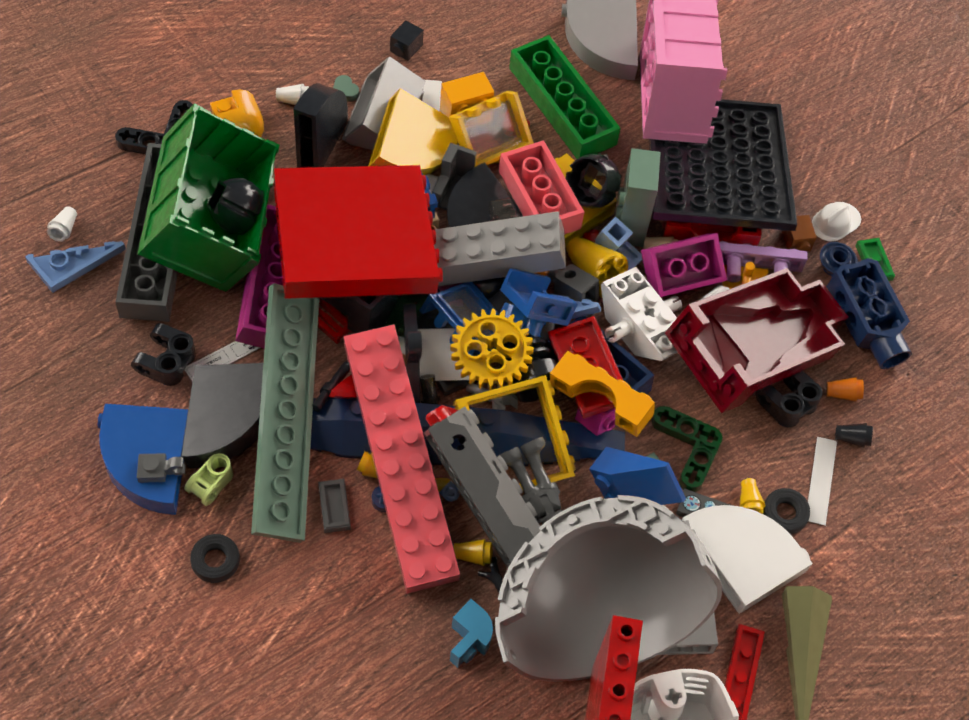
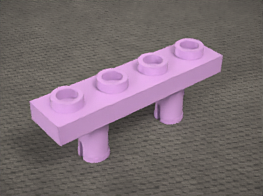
(763, 257)

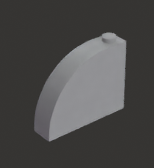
(604, 35)

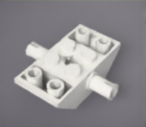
(639, 315)

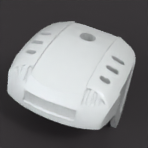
(670, 698)

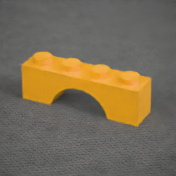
(576, 376)

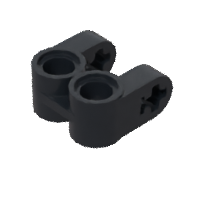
(178, 359)
(777, 404)

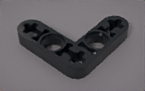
(143, 135)

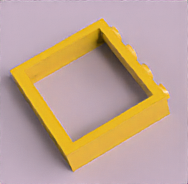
(551, 413)

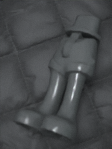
(545, 494)

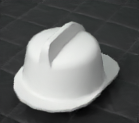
(836, 221)

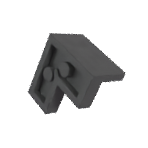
(454, 166)

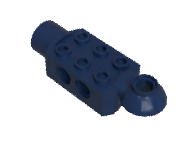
(869, 302)

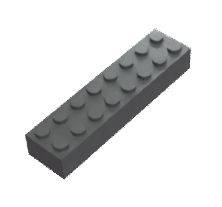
(144, 286)

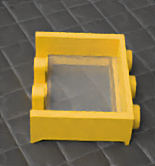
(492, 127)

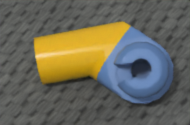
(447, 489)

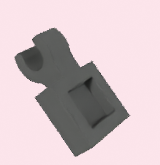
(156, 467)

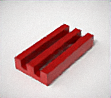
(341, 332)

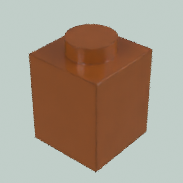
(803, 237)

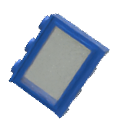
(456, 305)

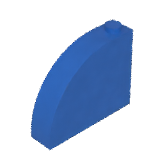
(136, 431)

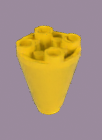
(596, 259)

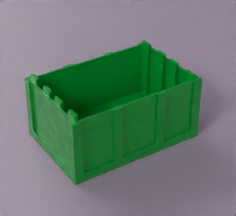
(178, 222)

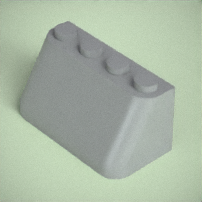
(373, 100)

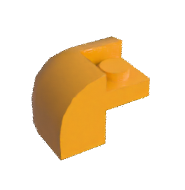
(240, 110)

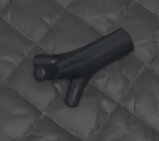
(494, 576)

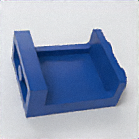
(529, 295)

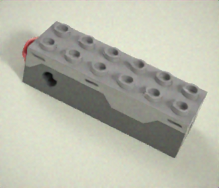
(482, 480)

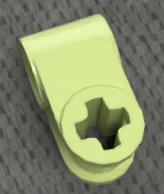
(208, 483)

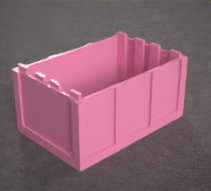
(680, 70)

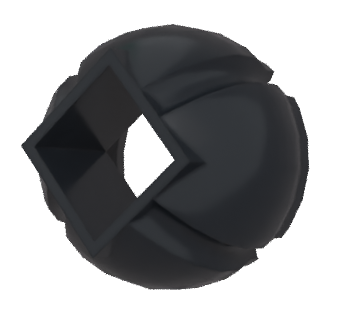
(583, 174)
(235, 204)

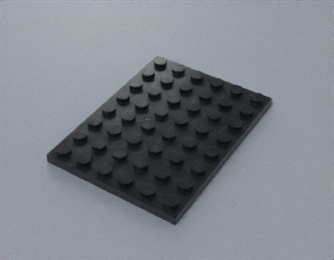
(733, 178)

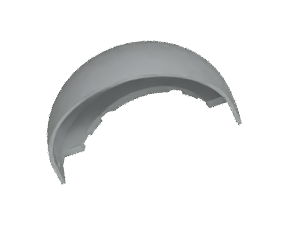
(599, 563)

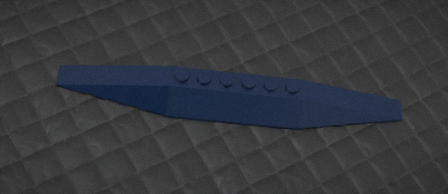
(342, 431)

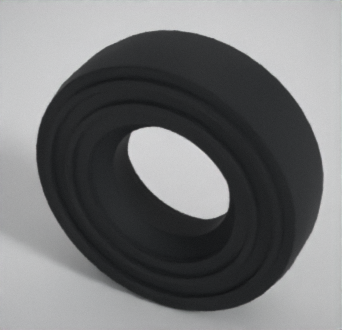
(795, 499)
(215, 542)

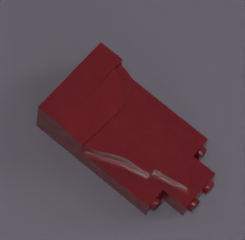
(757, 335)

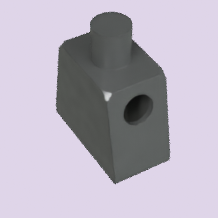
(575, 284)

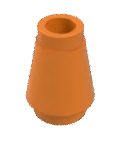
(846, 389)

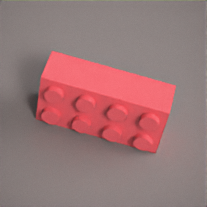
(540, 185)

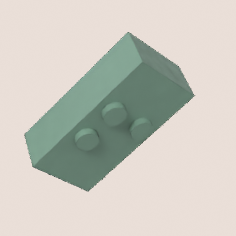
(638, 193)

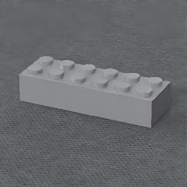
(496, 246)

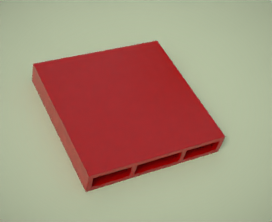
(355, 231)
(615, 671)

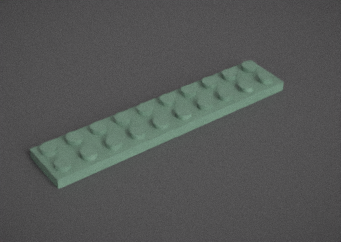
(285, 417)

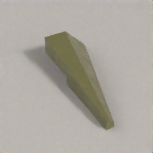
(806, 625)

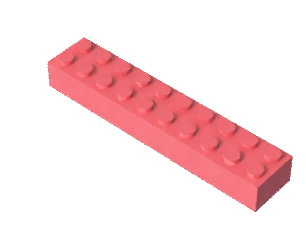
(401, 459)

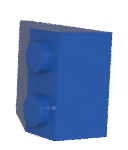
(635, 475)

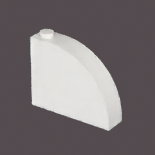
(748, 552)

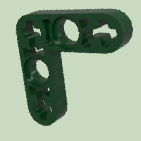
(700, 444)

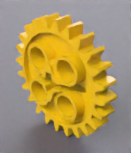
(479, 366)

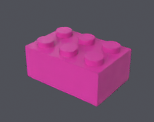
(684, 264)

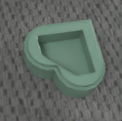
(345, 84)

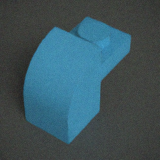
(476, 629)

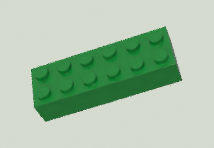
(564, 97)

